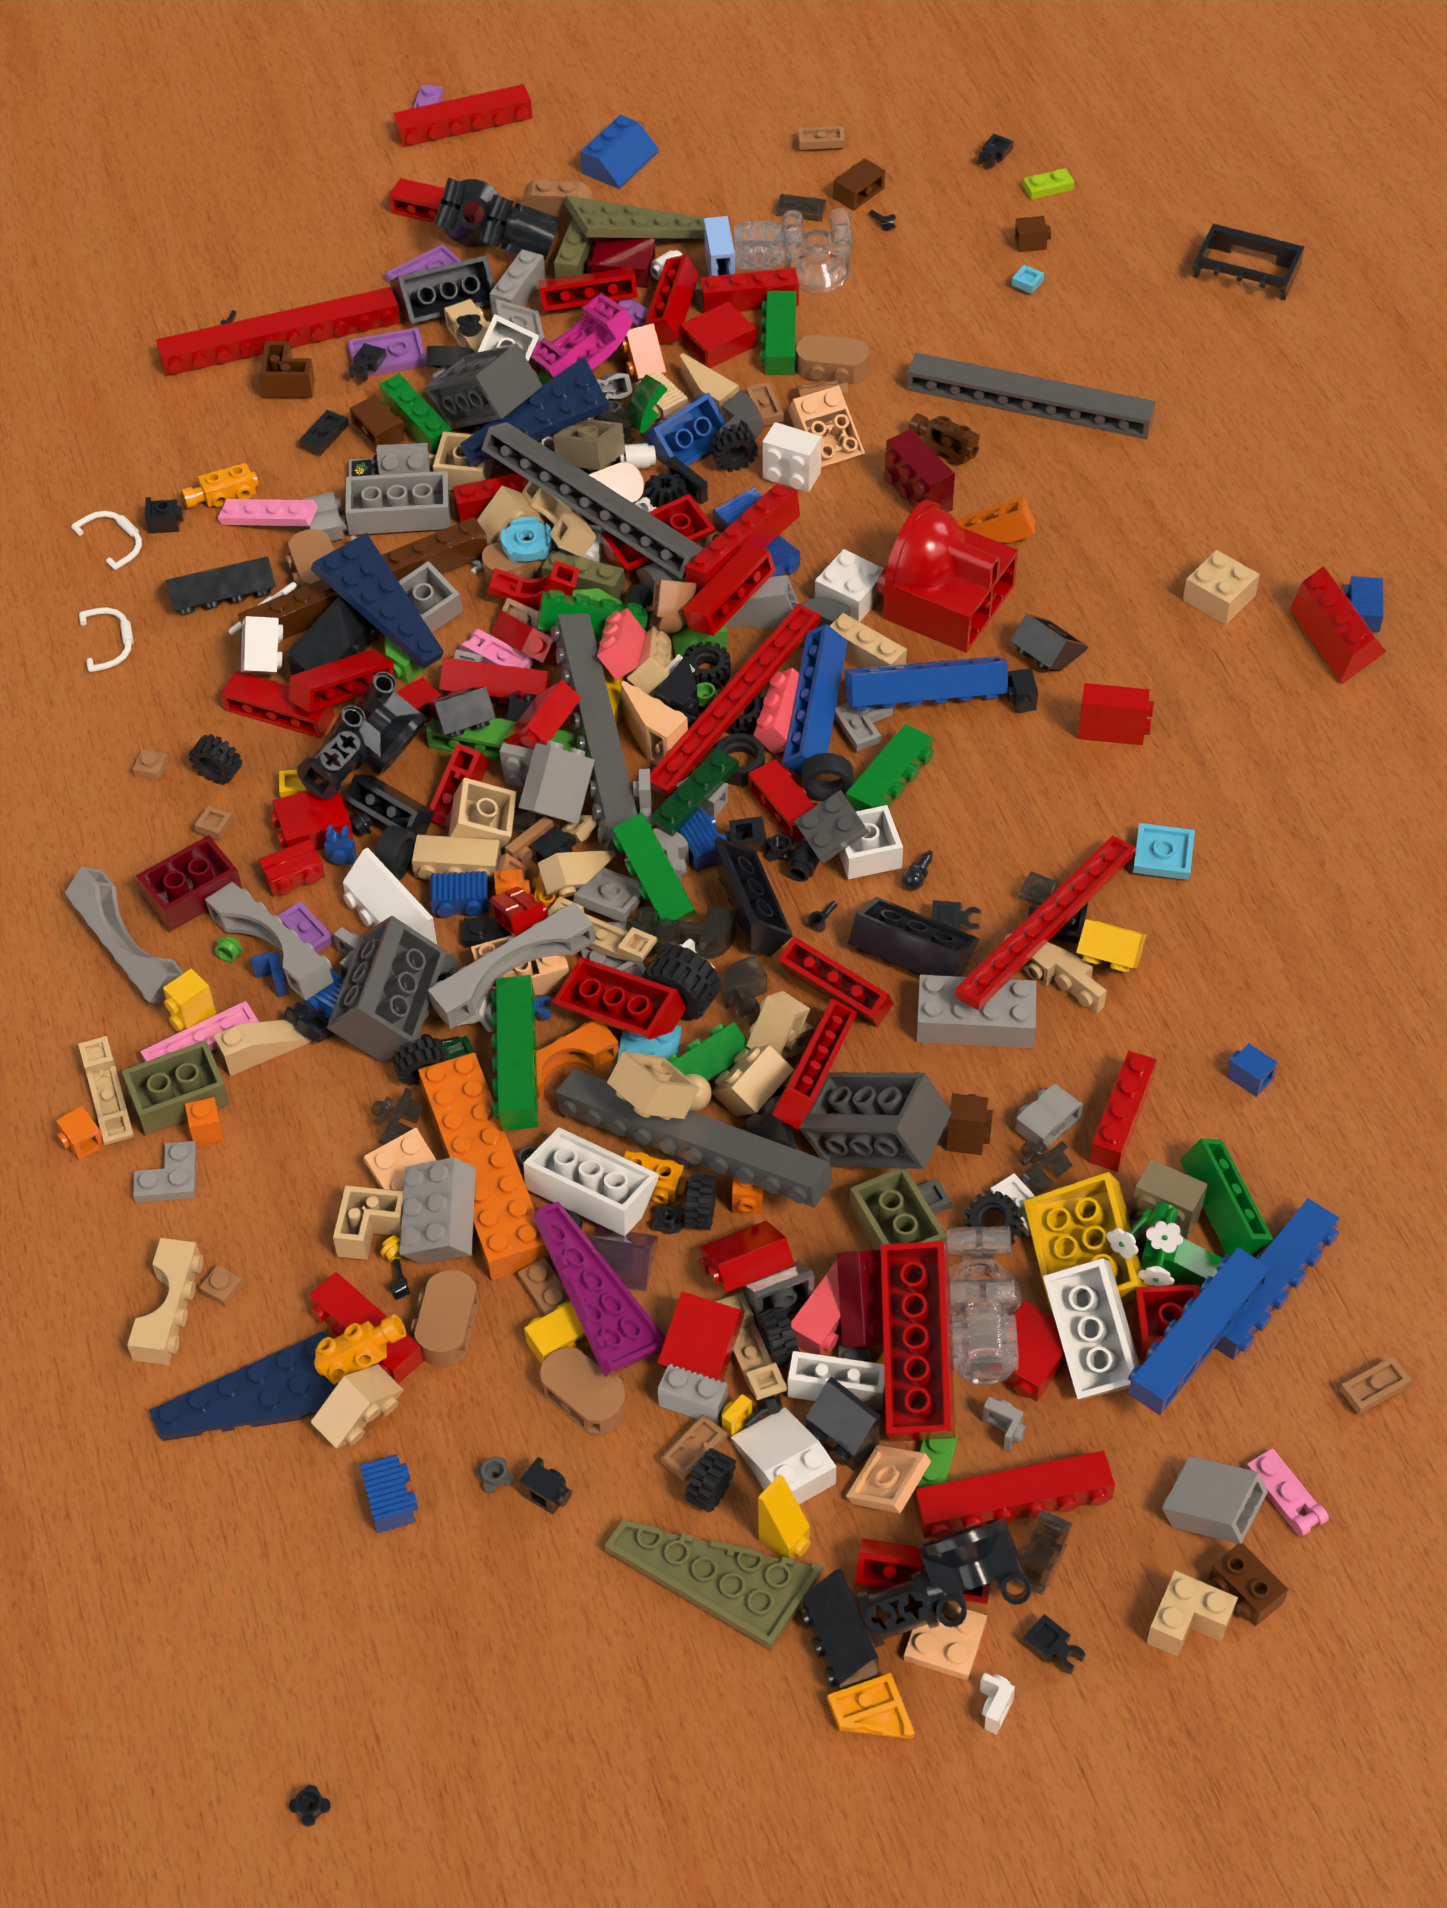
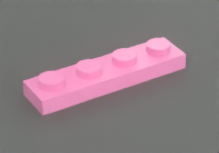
(267, 512)
(202, 1031)

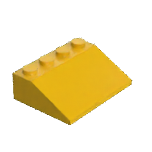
(1072, 1230)

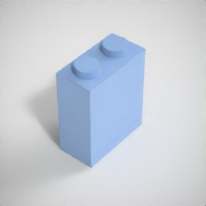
(719, 246)

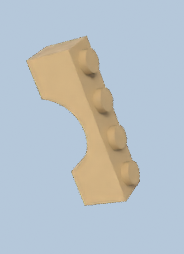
(570, 528)
(156, 1334)

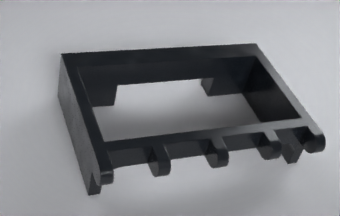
(1223, 239)

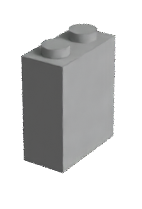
(557, 782)
(1215, 1499)

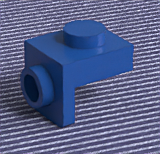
(271, 964)

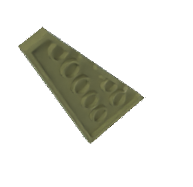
(629, 221)
(726, 1580)

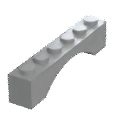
(97, 902)
(239, 913)
(559, 934)

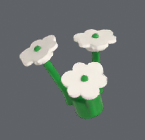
(1162, 1233)

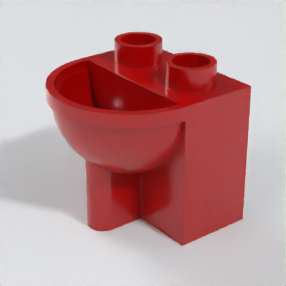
(945, 578)

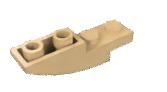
(1069, 974)

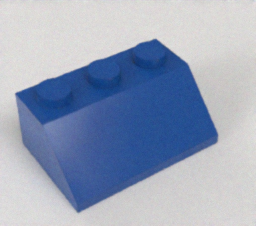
(618, 152)
(686, 431)

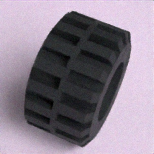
(689, 974)

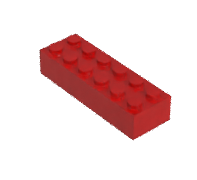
(917, 1341)

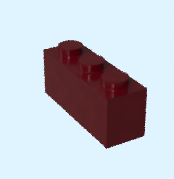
(860, 1298)

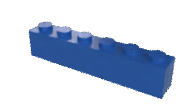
(926, 681)
(815, 696)
(1288, 1257)
(1198, 1330)

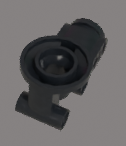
(511, 226)
(352, 742)
(950, 1567)

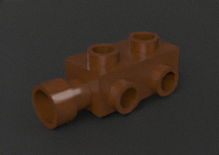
(947, 437)

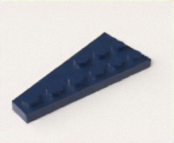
(558, 404)

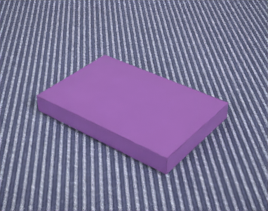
(433, 258)
(402, 348)

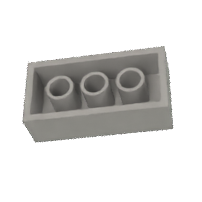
(398, 502)
(1002, 1022)

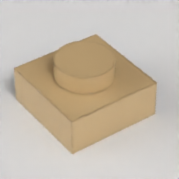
(581, 830)

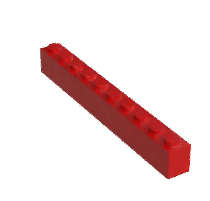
(298, 325)

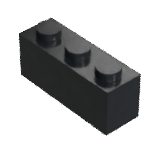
(388, 804)

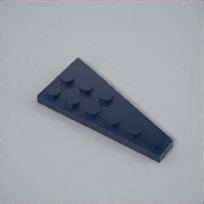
(370, 587)
(260, 1394)

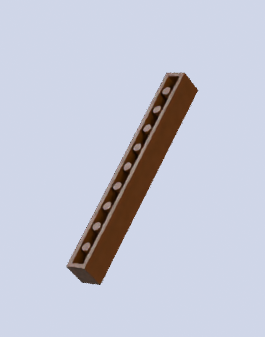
(443, 549)

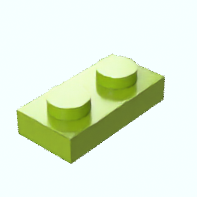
(1048, 183)

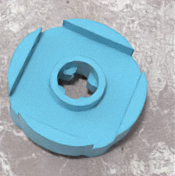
(519, 550)

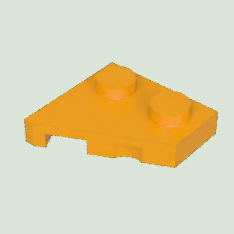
(872, 1709)

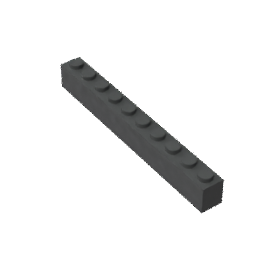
(1031, 395)
(590, 498)
(594, 724)
(699, 1141)

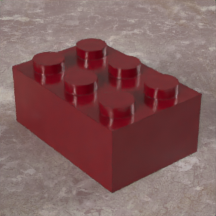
(918, 471)
(183, 881)

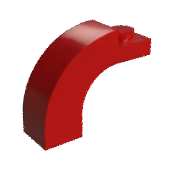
(529, 591)

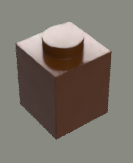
(1031, 233)

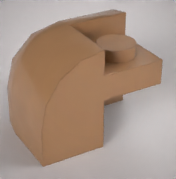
(667, 607)

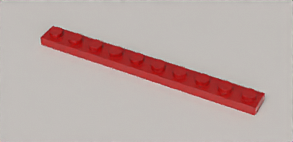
(733, 700)
(1044, 923)

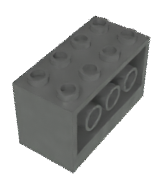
(483, 386)
(387, 989)
(876, 1120)

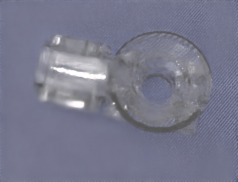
(818, 255)
(982, 1305)

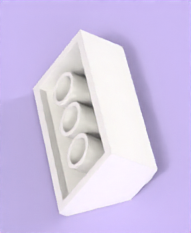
(379, 895)
(590, 1181)
(1092, 1328)

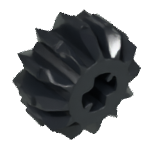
(664, 489)

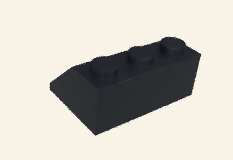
(839, 1633)

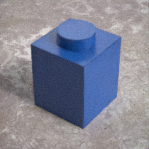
(1251, 1069)

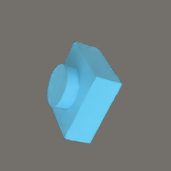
(1027, 279)

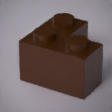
(283, 374)

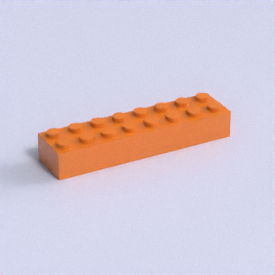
(469, 1132)

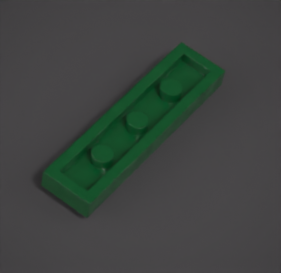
(694, 792)

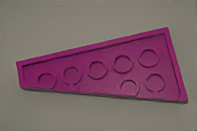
(607, 1310)

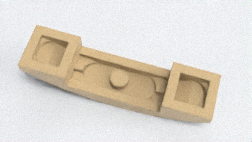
(613, 940)
(106, 1090)
(752, 1356)

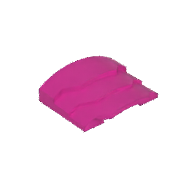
(593, 336)

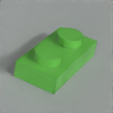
(941, 1455)

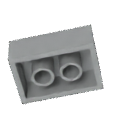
(438, 1211)

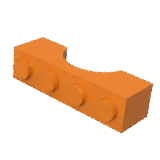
(588, 1046)

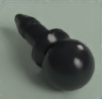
(914, 877)

